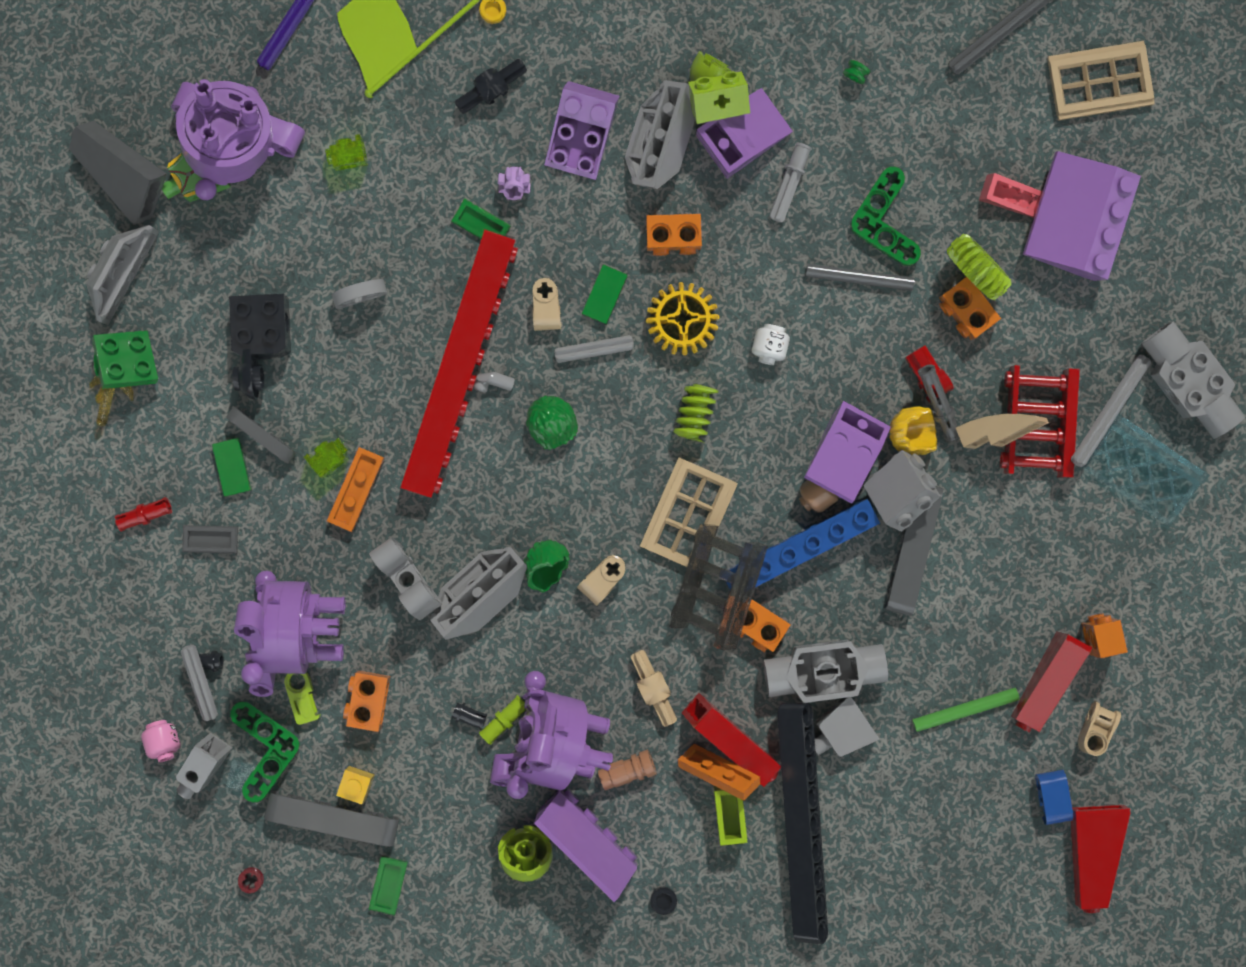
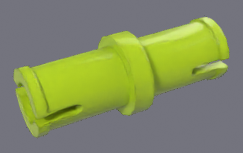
(503, 720)

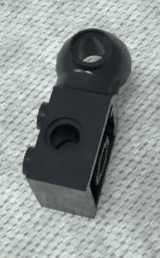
(257, 333)

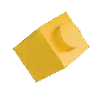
(355, 785)

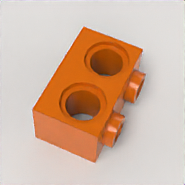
(673, 226)
(974, 304)
(761, 618)
(1104, 636)
(373, 702)

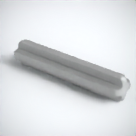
(594, 349)
(199, 682)

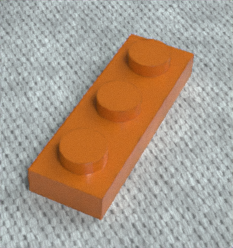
(355, 489)
(719, 772)

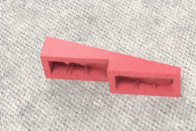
(1010, 195)

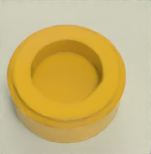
(492, 11)

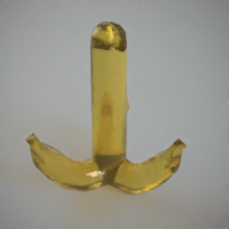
(104, 398)

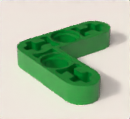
(875, 215)
(274, 752)

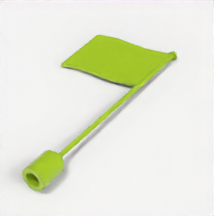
(383, 38)

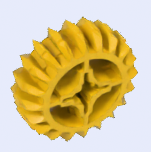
(681, 295)

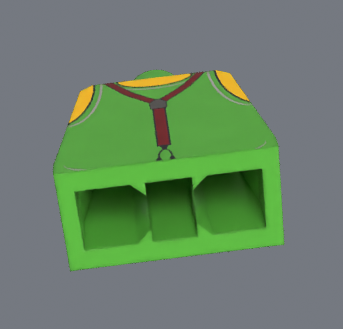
(183, 180)

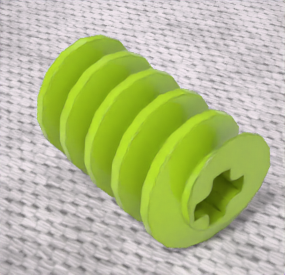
(695, 412)

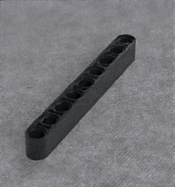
(802, 823)

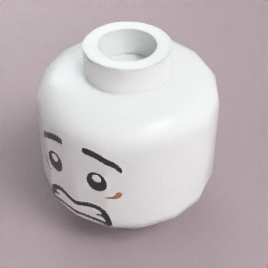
(770, 344)

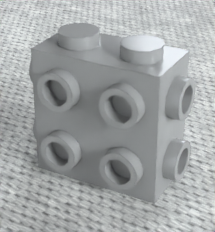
(902, 490)

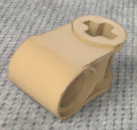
(546, 310)
(599, 582)
(1098, 727)

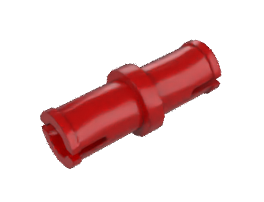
(143, 514)

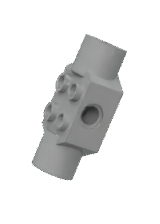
(1193, 380)
(825, 670)

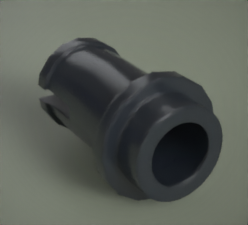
(212, 660)
(469, 716)

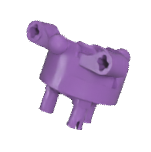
(228, 132)
(285, 630)
(550, 742)

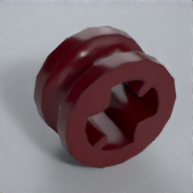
(254, 871)

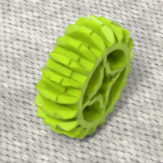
(979, 266)

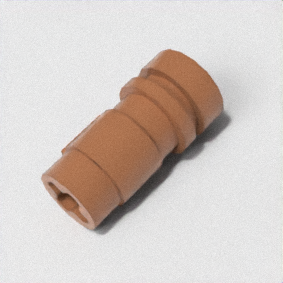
(626, 771)

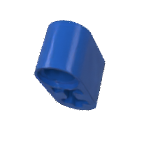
(1054, 797)

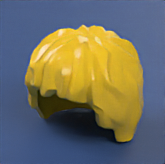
(914, 431)

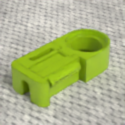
(302, 700)

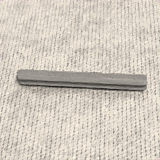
(1111, 410)

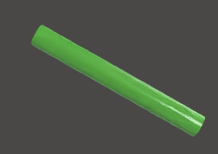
(966, 709)

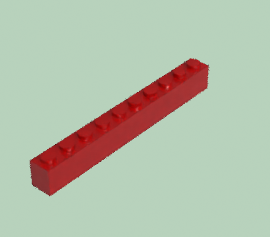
(458, 364)

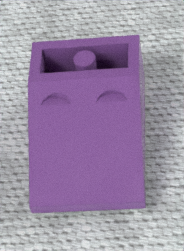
(581, 130)
(743, 138)
(847, 451)

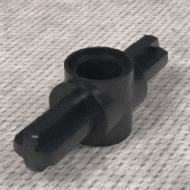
(490, 86)

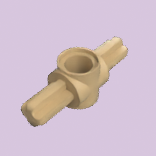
(653, 688)

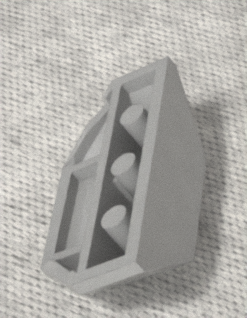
(660, 135)
(116, 269)
(478, 592)

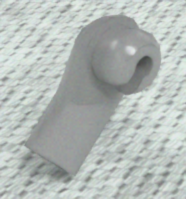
(493, 378)

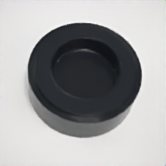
(663, 900)

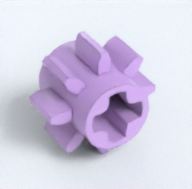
(514, 183)

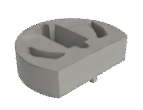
(359, 293)

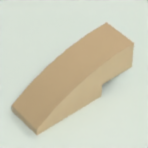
(998, 429)

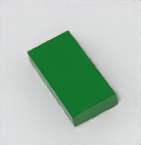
(476, 219)
(604, 294)
(231, 467)
(388, 885)

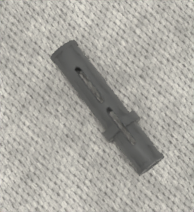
(929, 378)

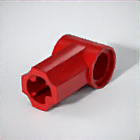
(922, 358)

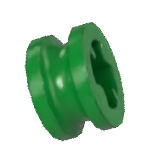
(856, 71)

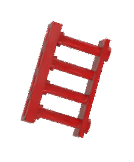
(1065, 409)

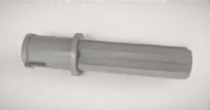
(790, 181)

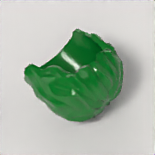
(551, 422)
(545, 564)

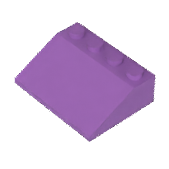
(1081, 216)
(587, 843)

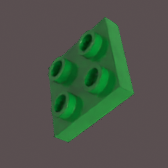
(124, 359)

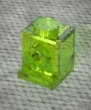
(347, 153)
(327, 457)

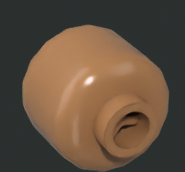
(816, 497)

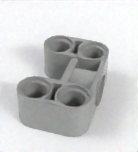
(419, 597)

